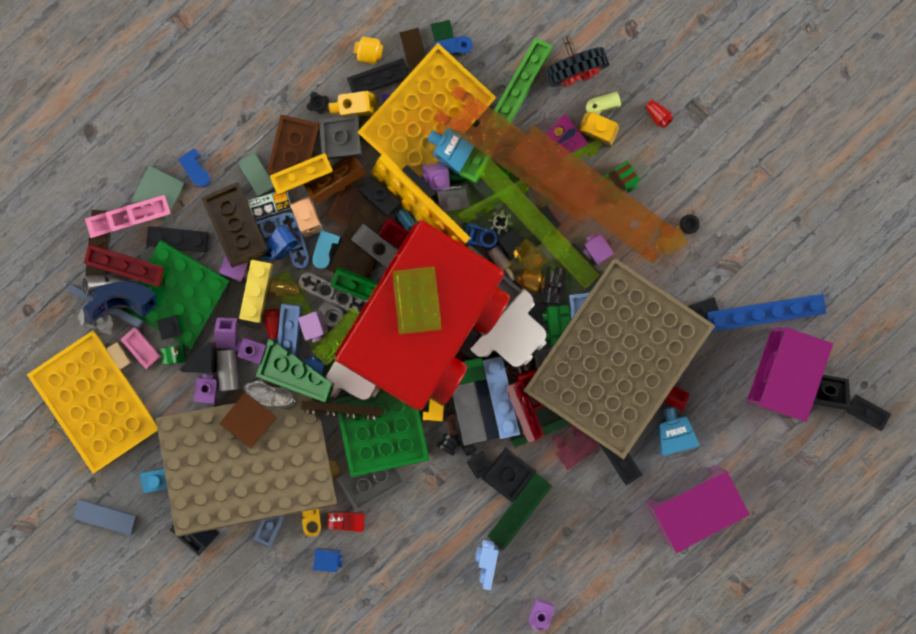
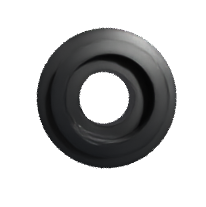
(693, 219)

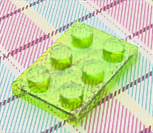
(416, 300)

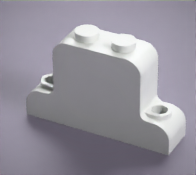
(514, 334)
(351, 383)

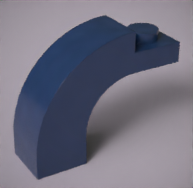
(117, 295)

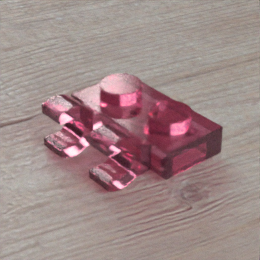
(576, 449)

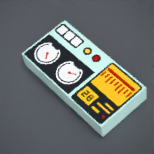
(269, 204)

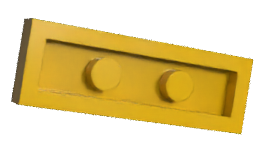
(301, 173)

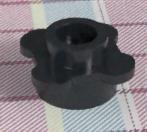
(312, 103)

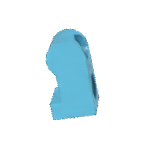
(323, 249)

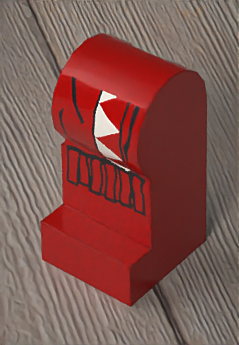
(346, 521)

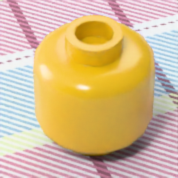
(368, 50)

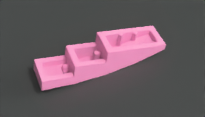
(127, 216)

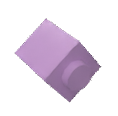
(313, 326)

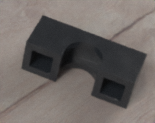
(512, 239)

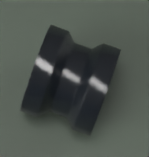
(448, 444)

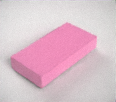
(141, 348)

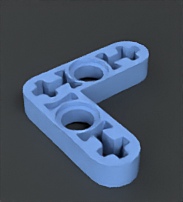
(279, 221)

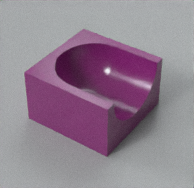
(789, 373)
(699, 510)

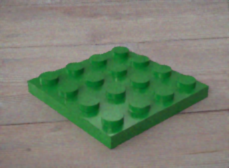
(185, 291)
(386, 443)

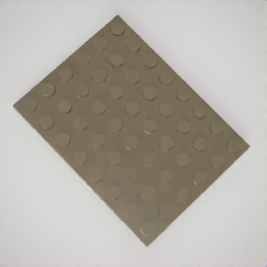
(619, 358)
(224, 483)

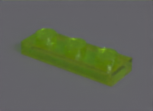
(330, 343)

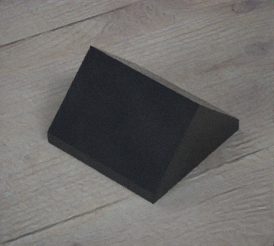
(203, 361)
(833, 393)

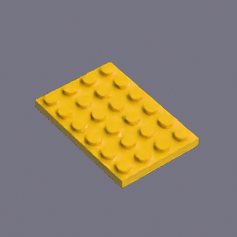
(406, 116)
(93, 401)

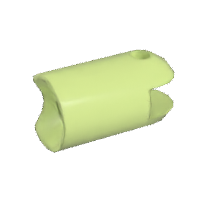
(603, 103)

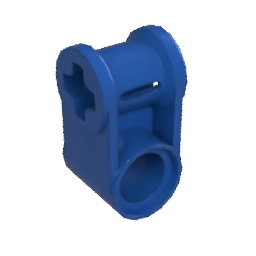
(477, 235)
(280, 244)

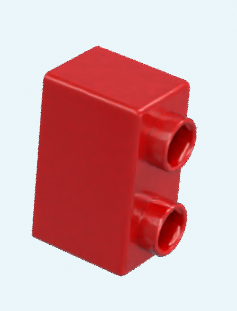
(425, 362)

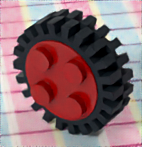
(577, 65)

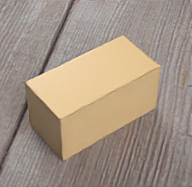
(119, 355)

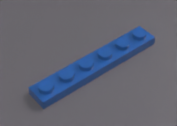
(767, 312)

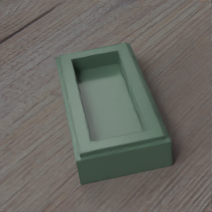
(256, 174)

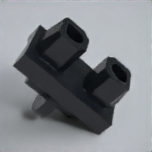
(554, 285)

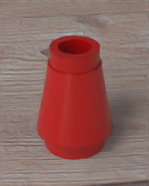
(659, 114)
(271, 320)

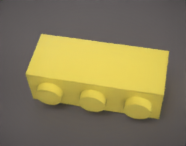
(256, 291)

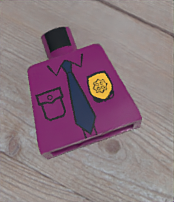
(567, 134)

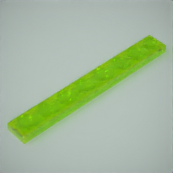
(487, 204)
(537, 223)

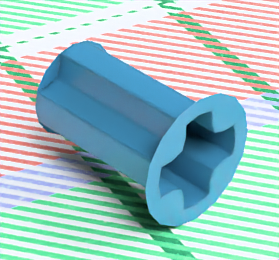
(406, 219)

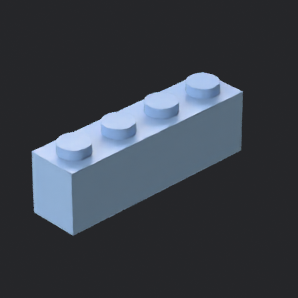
(501, 403)

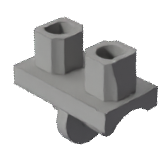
(103, 324)

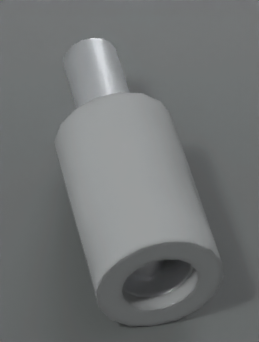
(499, 258)

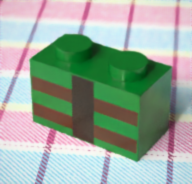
(624, 177)

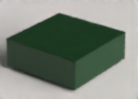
(442, 30)

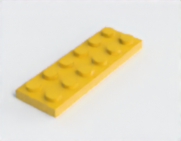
(414, 199)

